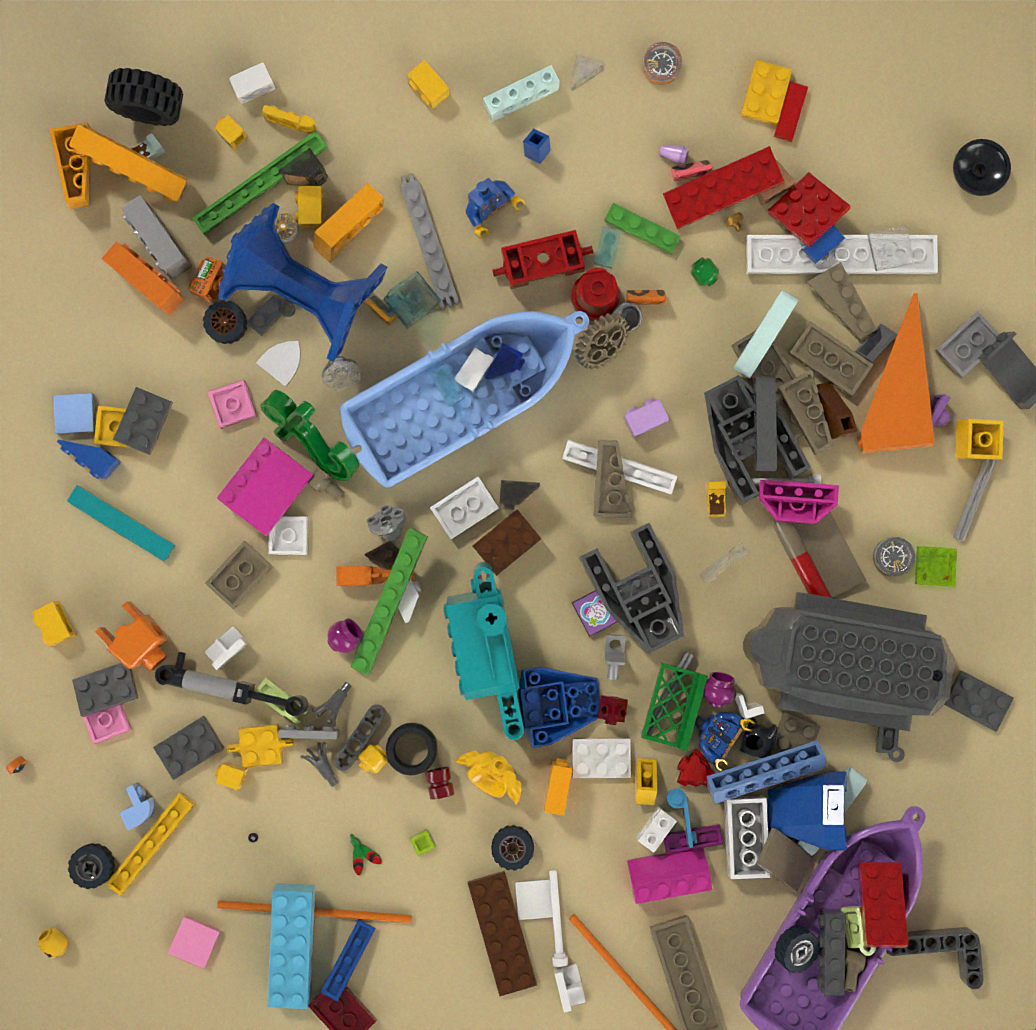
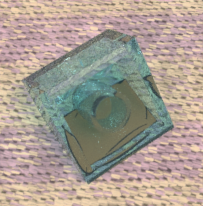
(412, 299)

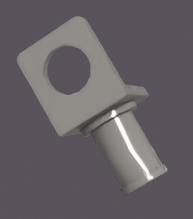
(614, 657)

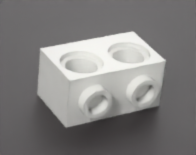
(656, 829)

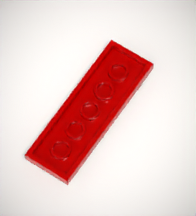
(723, 187)

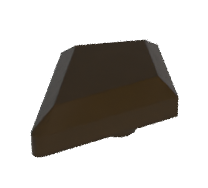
(384, 554)

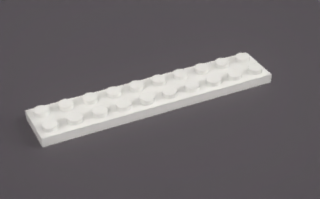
(786, 256)

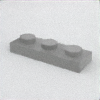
(308, 732)

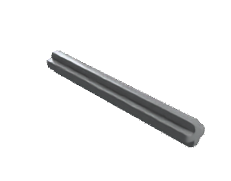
(974, 499)
(685, 663)

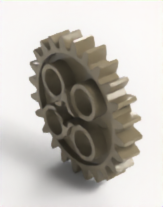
(602, 341)

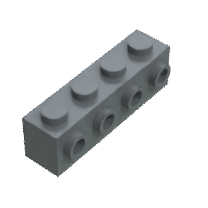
(831, 952)

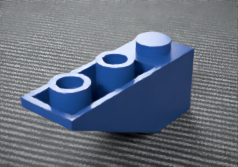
(98, 460)

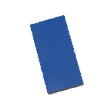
(824, 244)

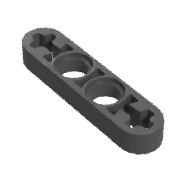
(361, 738)

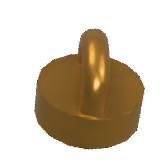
(734, 220)

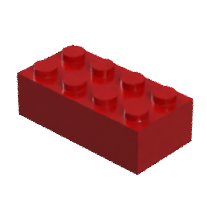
(882, 904)

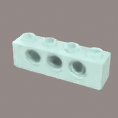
(521, 93)

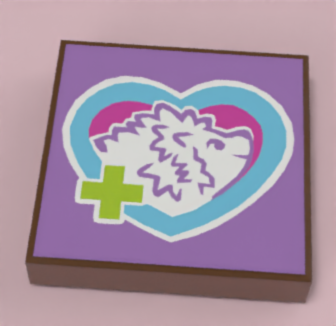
(593, 613)

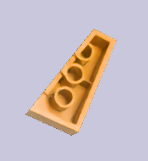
(72, 167)
(347, 222)

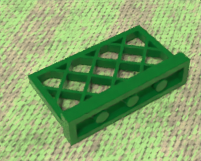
(690, 711)

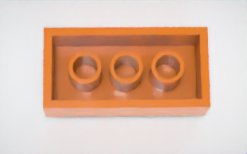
(139, 274)

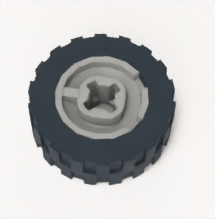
(797, 949)

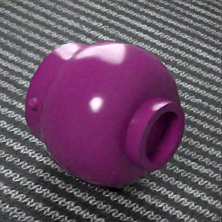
(344, 636)
(720, 689)

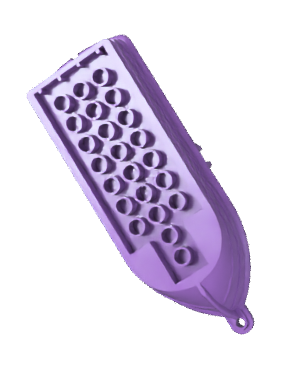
(792, 1000)

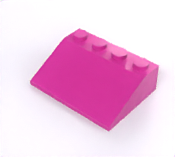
(265, 486)

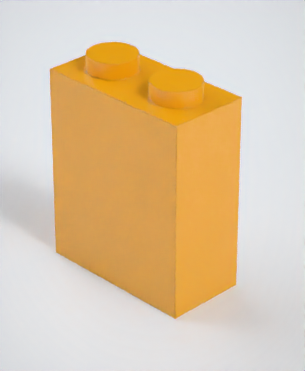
(558, 786)

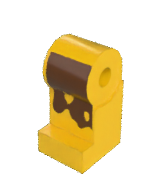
(716, 498)

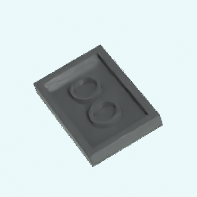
(143, 420)
(104, 689)
(978, 701)
(188, 747)

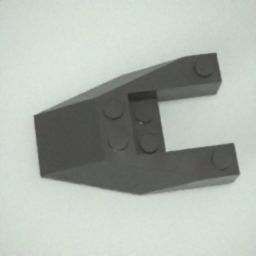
(732, 432)
(645, 600)

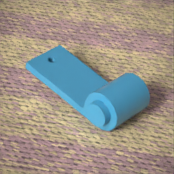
(677, 799)

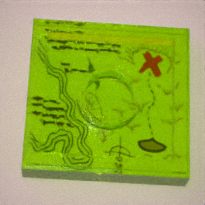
(935, 566)

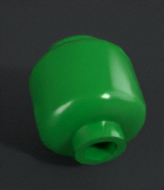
(704, 271)

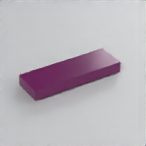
(705, 836)

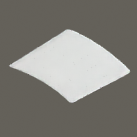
(533, 899)

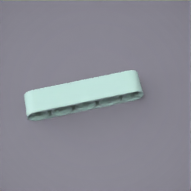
(765, 334)
(855, 784)

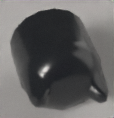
(759, 741)

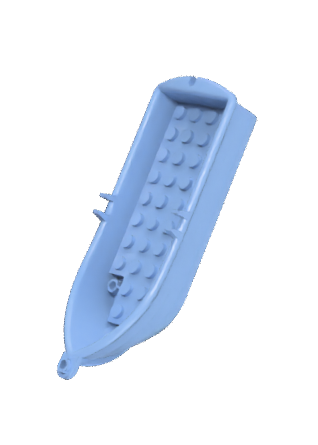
(410, 426)

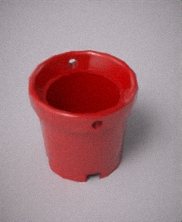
(595, 293)

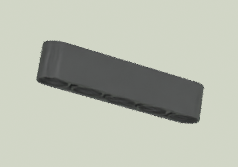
(765, 424)

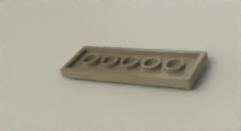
(773, 365)
(685, 975)

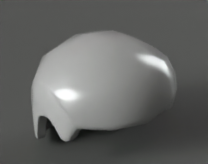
(630, 313)

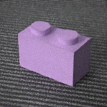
(645, 418)

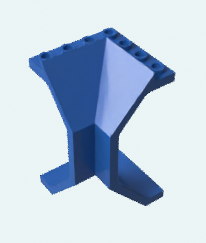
(263, 264)

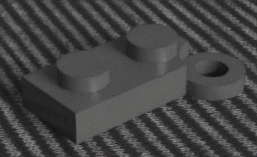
(269, 314)
(888, 743)

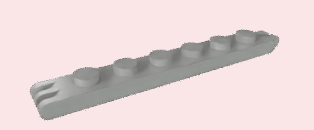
(428, 240)

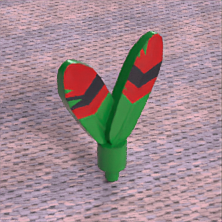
(360, 852)

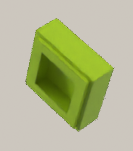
(422, 842)

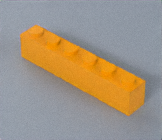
(128, 162)

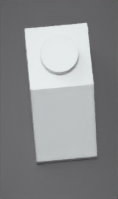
(409, 600)

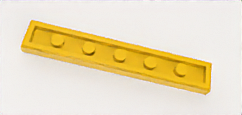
(150, 843)

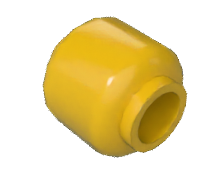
(372, 759)
(52, 942)

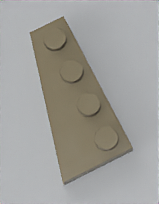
(610, 483)

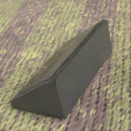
(876, 343)

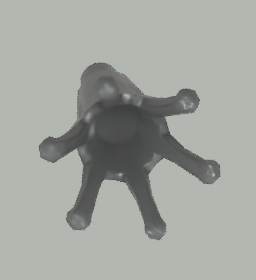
(334, 703)
(321, 763)

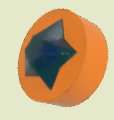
(16, 765)

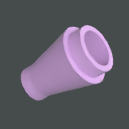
(674, 153)

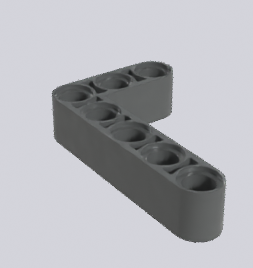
(957, 944)

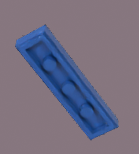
(348, 960)

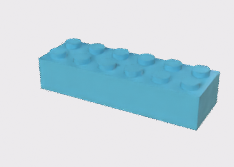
(291, 946)

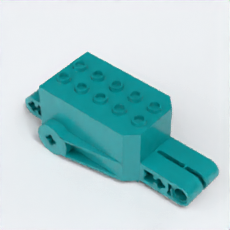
(485, 647)

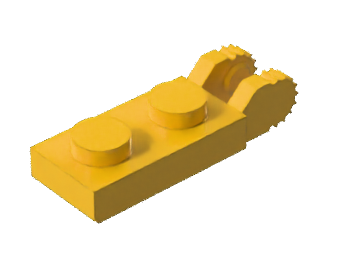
(289, 119)

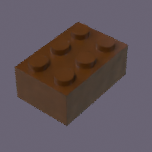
(507, 542)

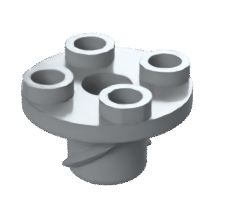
(387, 522)

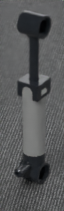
(239, 692)

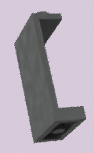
(1011, 369)

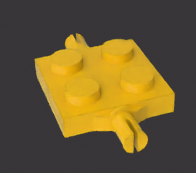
(260, 745)

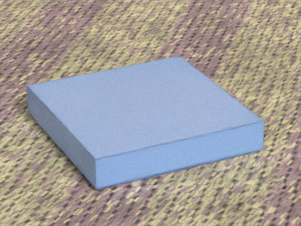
(74, 413)

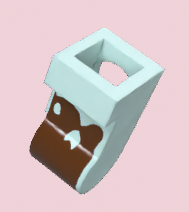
(150, 148)

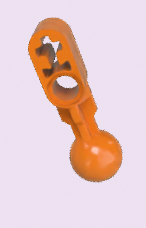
(361, 575)

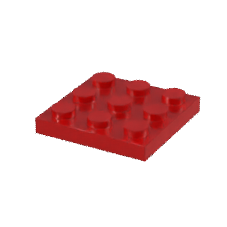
(809, 209)

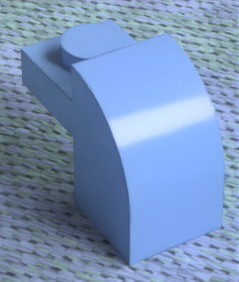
(141, 808)

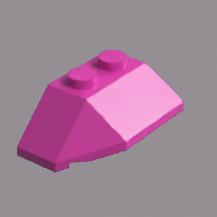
(798, 501)

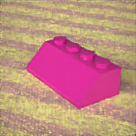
(669, 875)

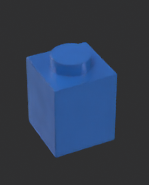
(536, 146)

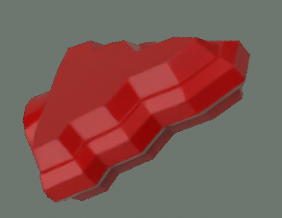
(694, 770)

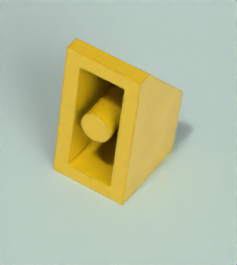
(646, 781)

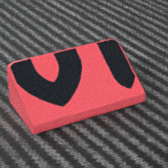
(691, 170)

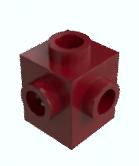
(612, 709)

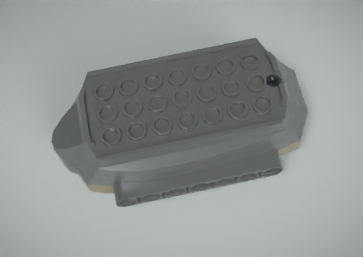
(851, 661)

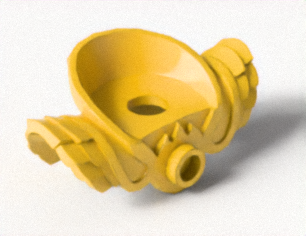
(491, 774)

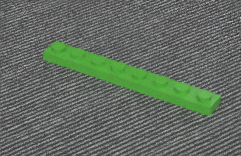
(254, 185)
(389, 601)

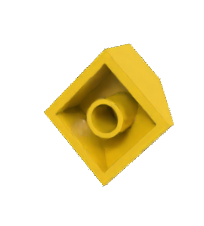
(979, 439)

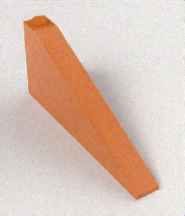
(901, 406)

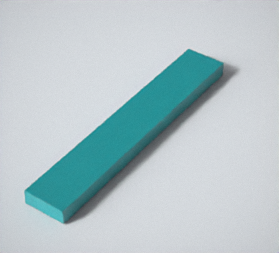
(121, 523)

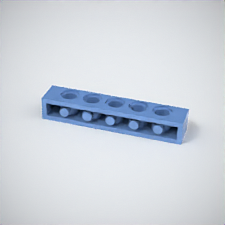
(766, 772)

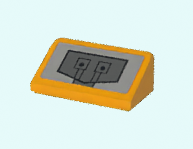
(381, 308)

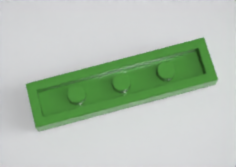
(642, 228)

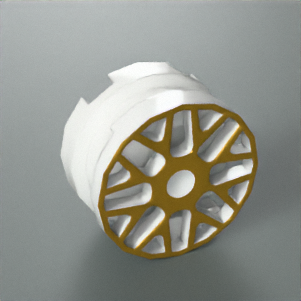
(286, 227)

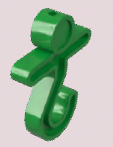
(293, 420)

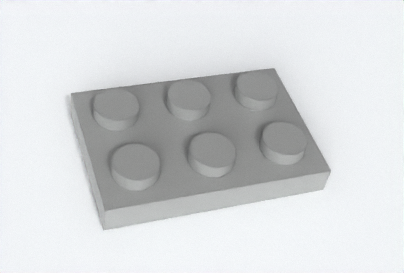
(966, 344)

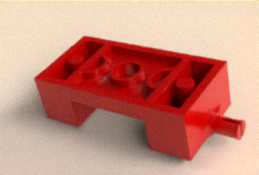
(523, 266)

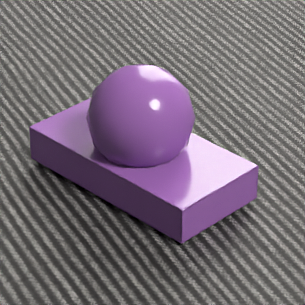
(940, 416)

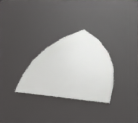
(281, 361)

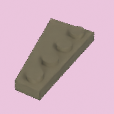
(842, 298)
(805, 406)

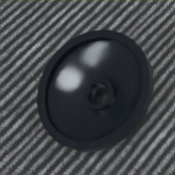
(991, 162)

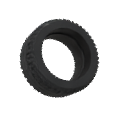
(400, 766)

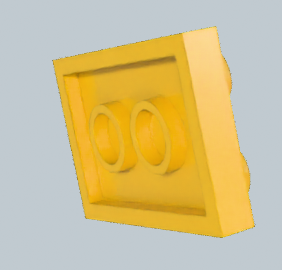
(766, 92)
(107, 424)

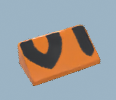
(646, 297)

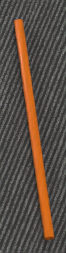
(320, 912)
(621, 973)

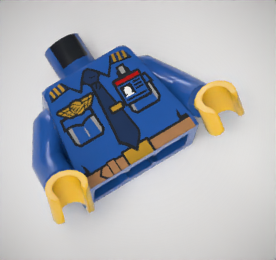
(488, 199)
(719, 735)

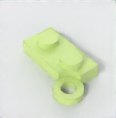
(853, 929)

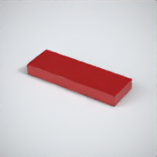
(790, 111)

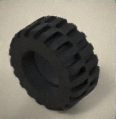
(143, 96)

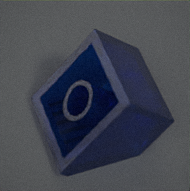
(505, 363)

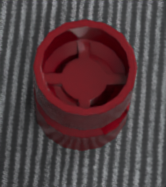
(439, 782)

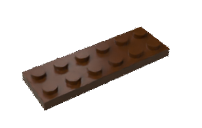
(502, 933)

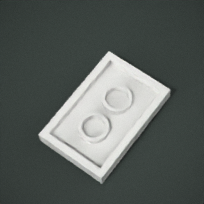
(464, 508)
(601, 758)

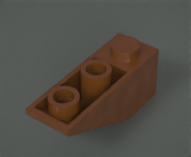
(836, 412)

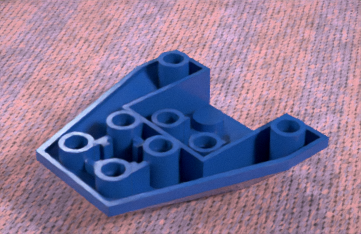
(556, 704)
(811, 810)

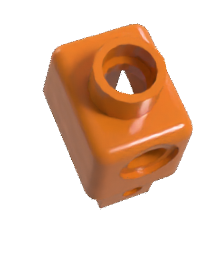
(136, 642)

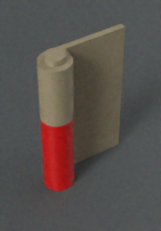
(820, 556)

